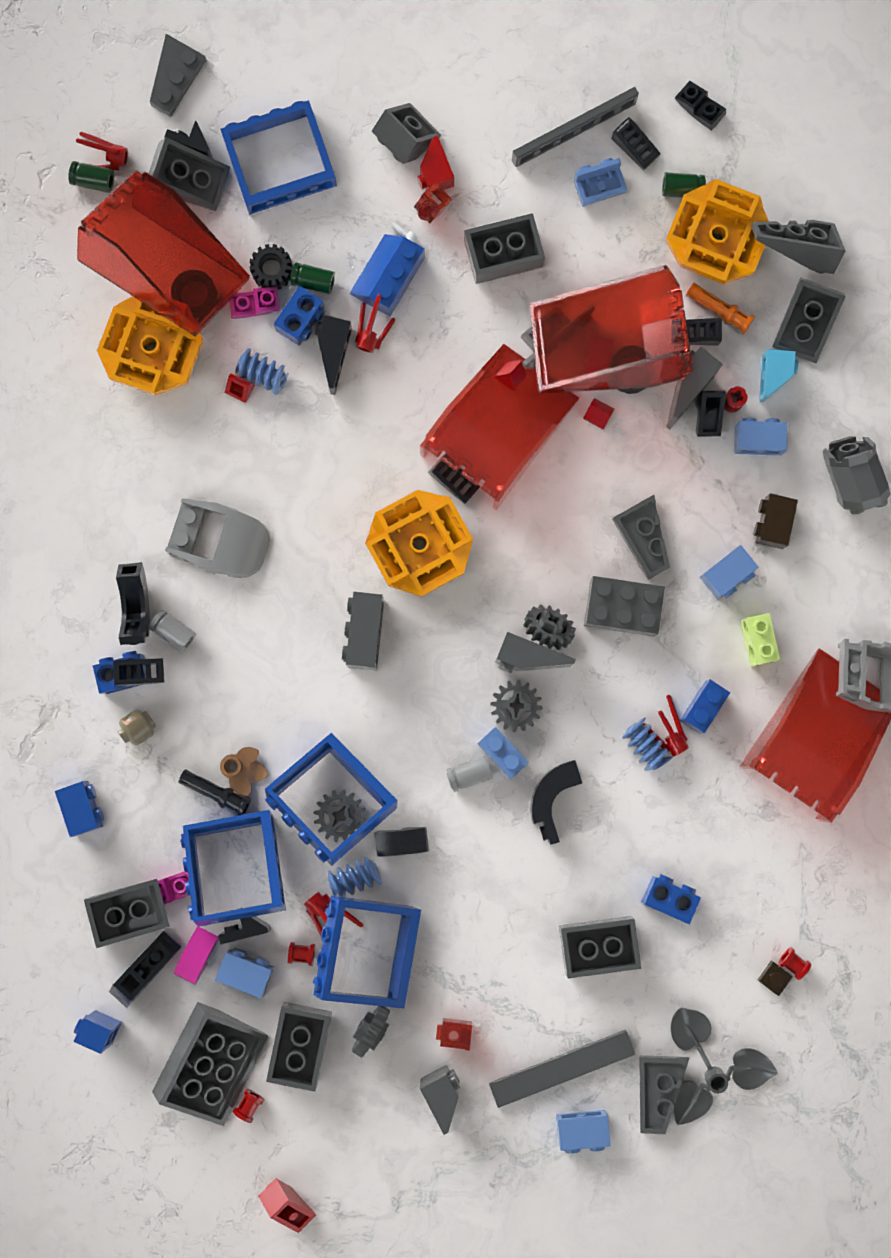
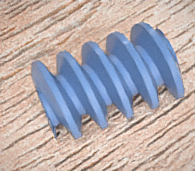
(261, 371)
(646, 745)
(354, 877)

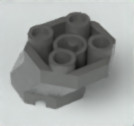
(856, 474)

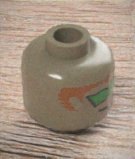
(136, 727)

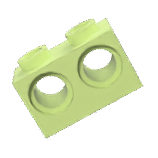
(760, 640)

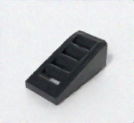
(641, 138)
(707, 323)
(434, 472)
(139, 680)

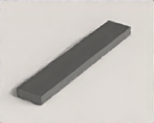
(574, 127)
(561, 1068)

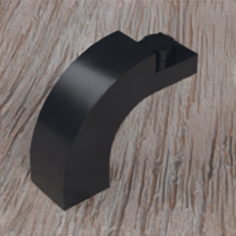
(134, 603)
(545, 792)

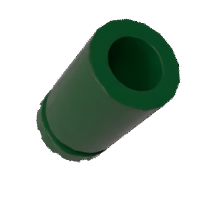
(91, 176)
(679, 183)
(312, 278)

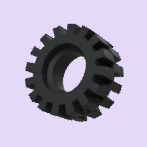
(264, 255)

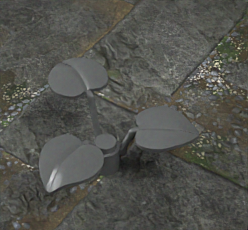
(749, 1070)

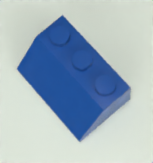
(389, 272)

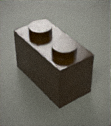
(775, 521)

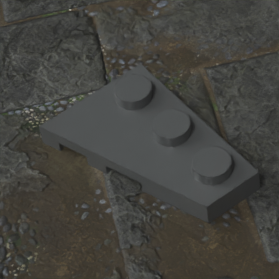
(174, 74)
(644, 537)
(659, 1089)

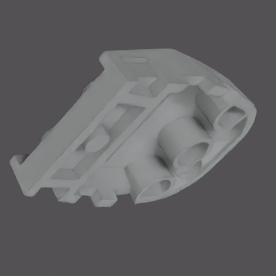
(240, 546)
(853, 673)

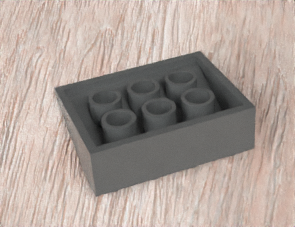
(209, 1065)

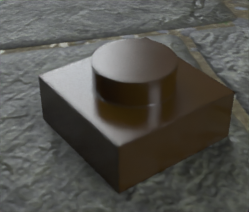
(775, 978)

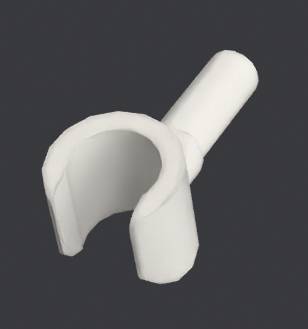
(409, 235)

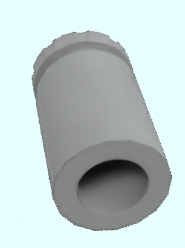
(172, 630)
(469, 774)

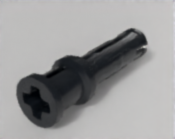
(224, 797)

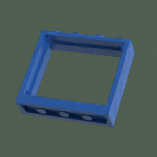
(289, 191)
(357, 770)
(191, 865)
(402, 959)

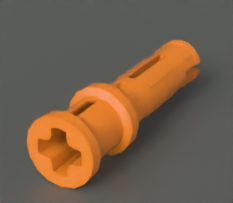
(729, 313)

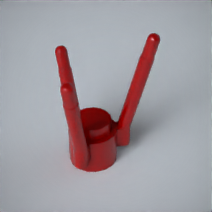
(115, 154)
(366, 339)
(675, 741)
(317, 906)

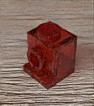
(427, 207)
(464, 1031)

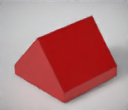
(511, 374)
(238, 388)
(598, 413)

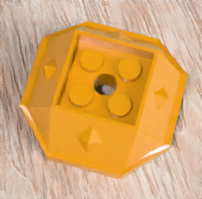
(723, 211)
(125, 355)
(426, 518)

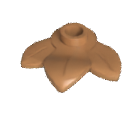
(247, 770)

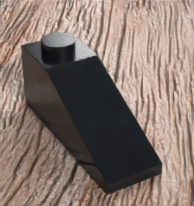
(333, 342)
(144, 969)

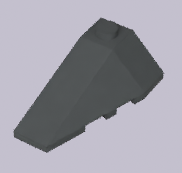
(809, 244)

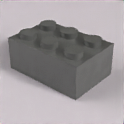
(504, 248)
(624, 606)
(363, 631)
(599, 947)
(299, 1046)

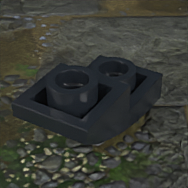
(700, 106)
(401, 842)

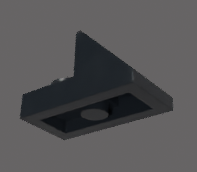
(195, 140)
(710, 413)
(250, 927)

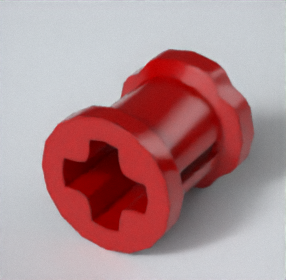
(741, 399)
(301, 953)
(794, 963)
(248, 1106)

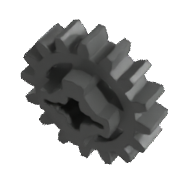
(547, 627)
(505, 705)
(329, 809)
(370, 1031)

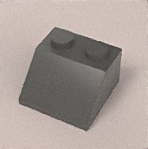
(404, 132)
(441, 1095)

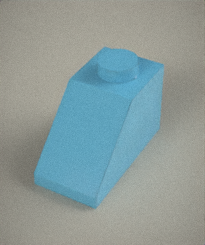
(776, 370)

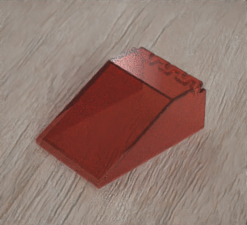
(159, 252)
(612, 335)
(496, 428)
(819, 740)

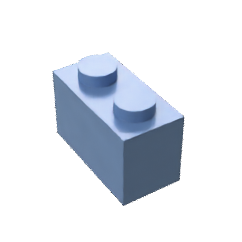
(760, 437)
(729, 572)
(503, 753)
(245, 972)
(583, 1131)

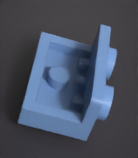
(600, 181)

